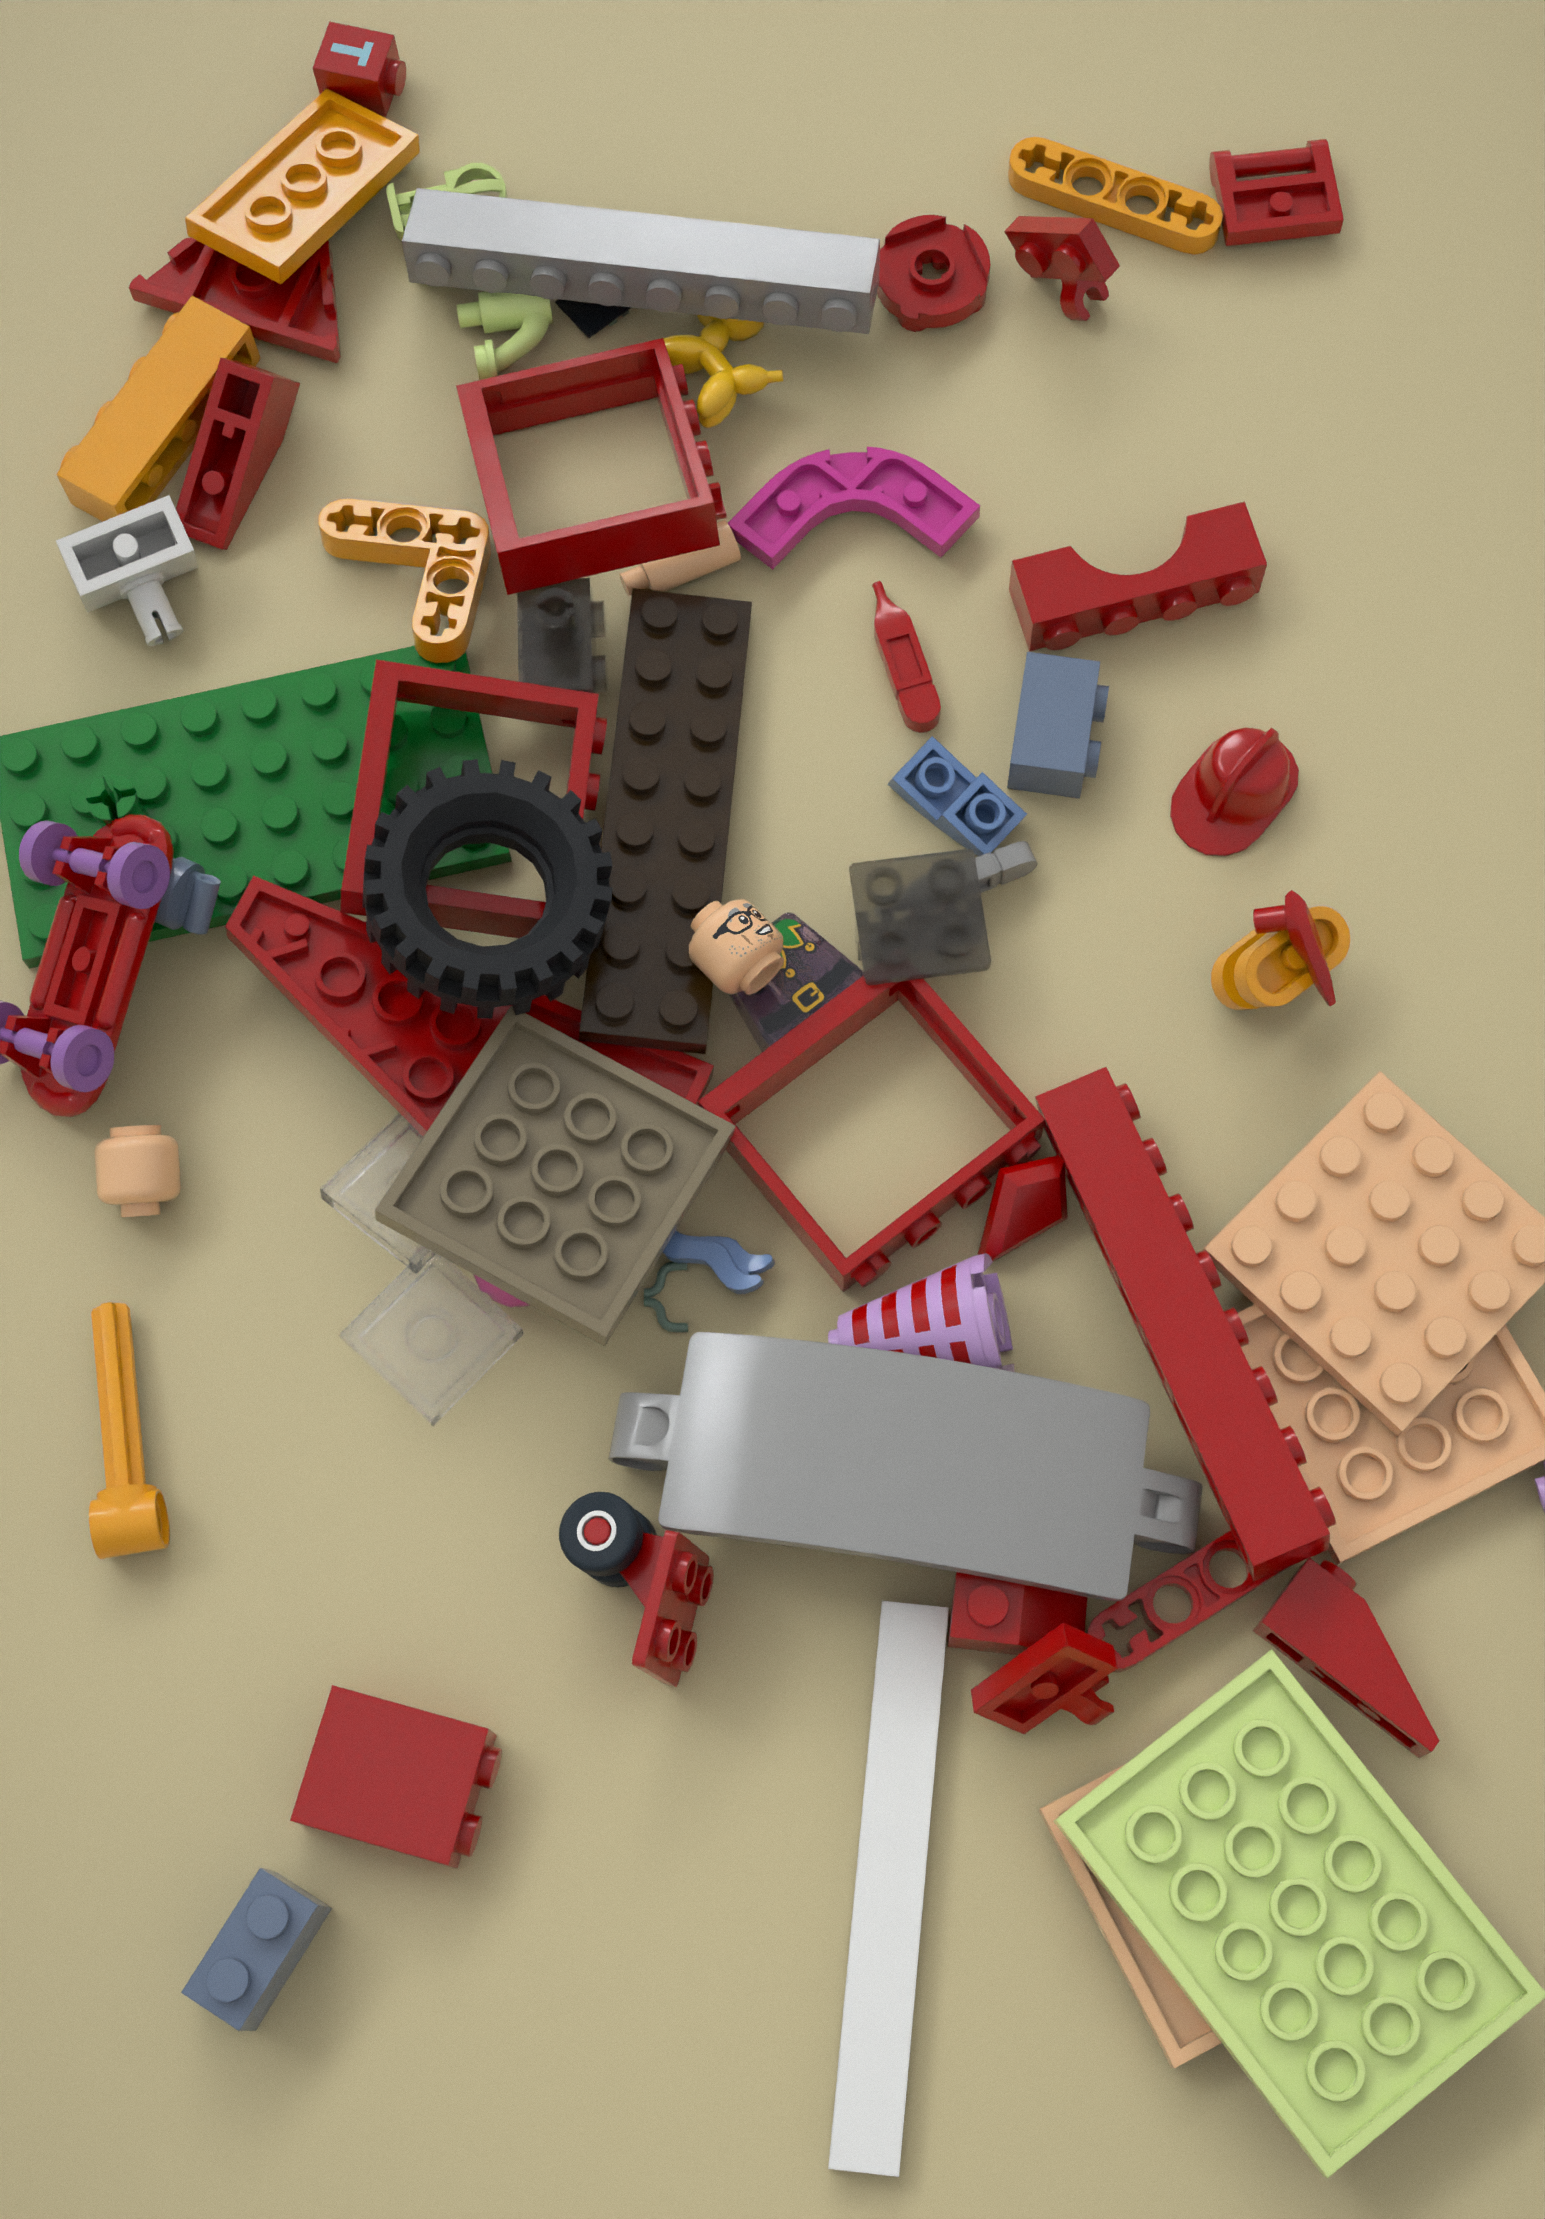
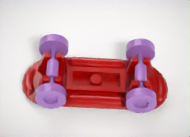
(88, 956)

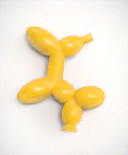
(705, 352)

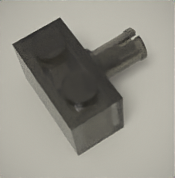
(560, 635)

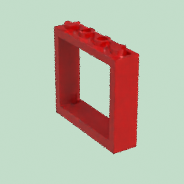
(573, 390)
(475, 694)
(817, 1038)

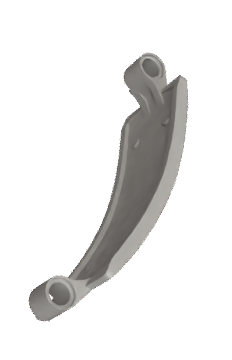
(907, 1462)

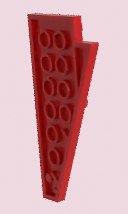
(390, 1036)

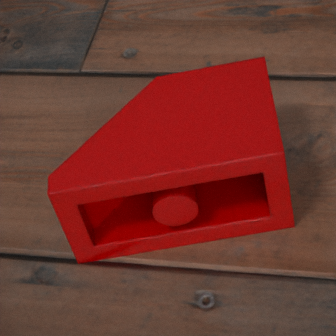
(1008, 1615)

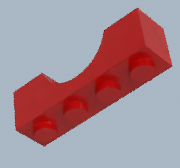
(1068, 599)

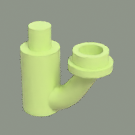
(502, 313)

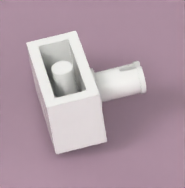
(131, 561)

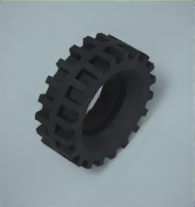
(499, 812)

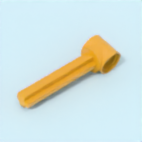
(129, 1512)

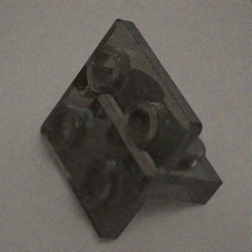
(919, 917)

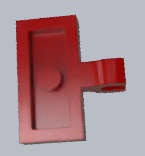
(1065, 251)
(1049, 1676)

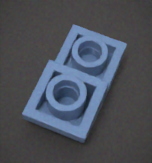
(955, 800)

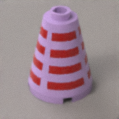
(943, 1316)

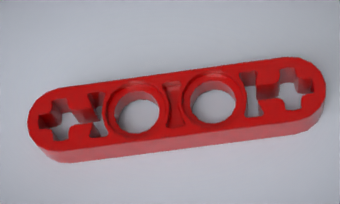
(1195, 1580)

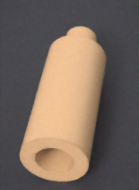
(683, 568)

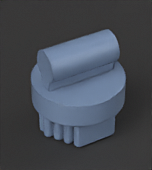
(188, 898)

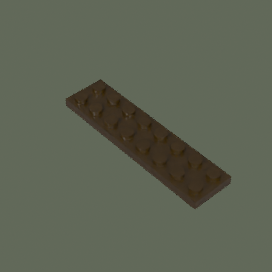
(667, 818)

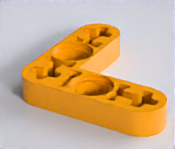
(441, 561)

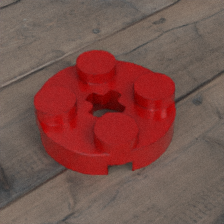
(936, 302)

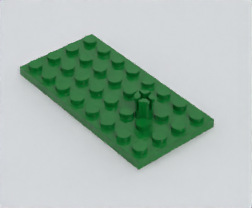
(239, 779)

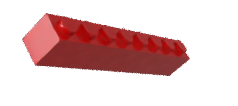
(1184, 1327)

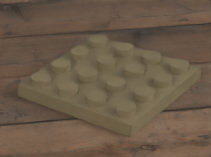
(556, 1175)

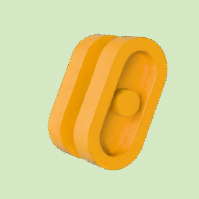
(1268, 970)

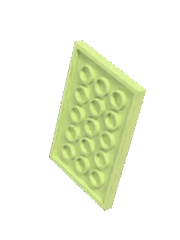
(1300, 1912)

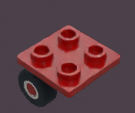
(666, 1573)

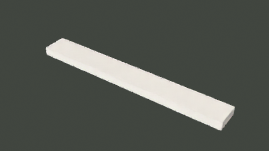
(889, 1891)

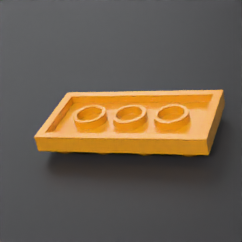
(302, 186)

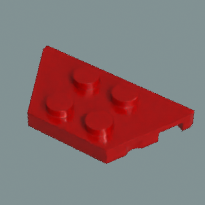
(289, 314)

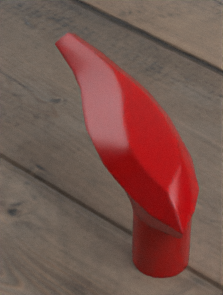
(1303, 935)

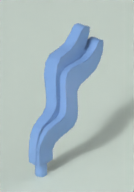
(725, 1256)

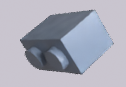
(1054, 725)
(256, 1950)

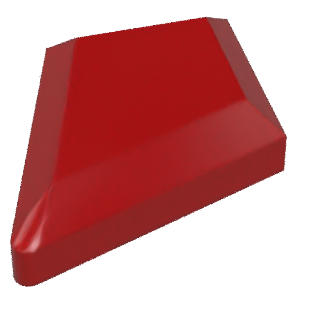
(1024, 1205)

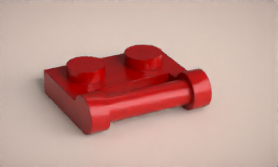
(1277, 205)

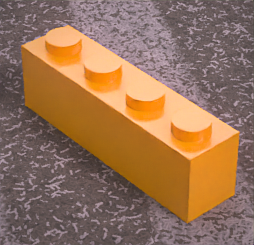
(155, 415)

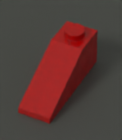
(233, 449)
(1340, 1644)

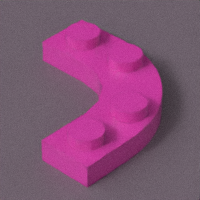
(852, 481)

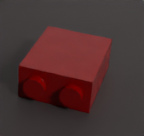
(397, 1777)

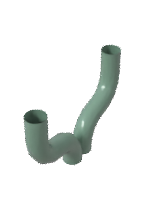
(657, 1305)

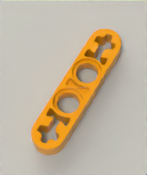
(1110, 203)

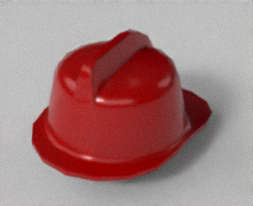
(1234, 791)

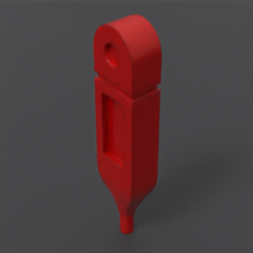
(905, 664)

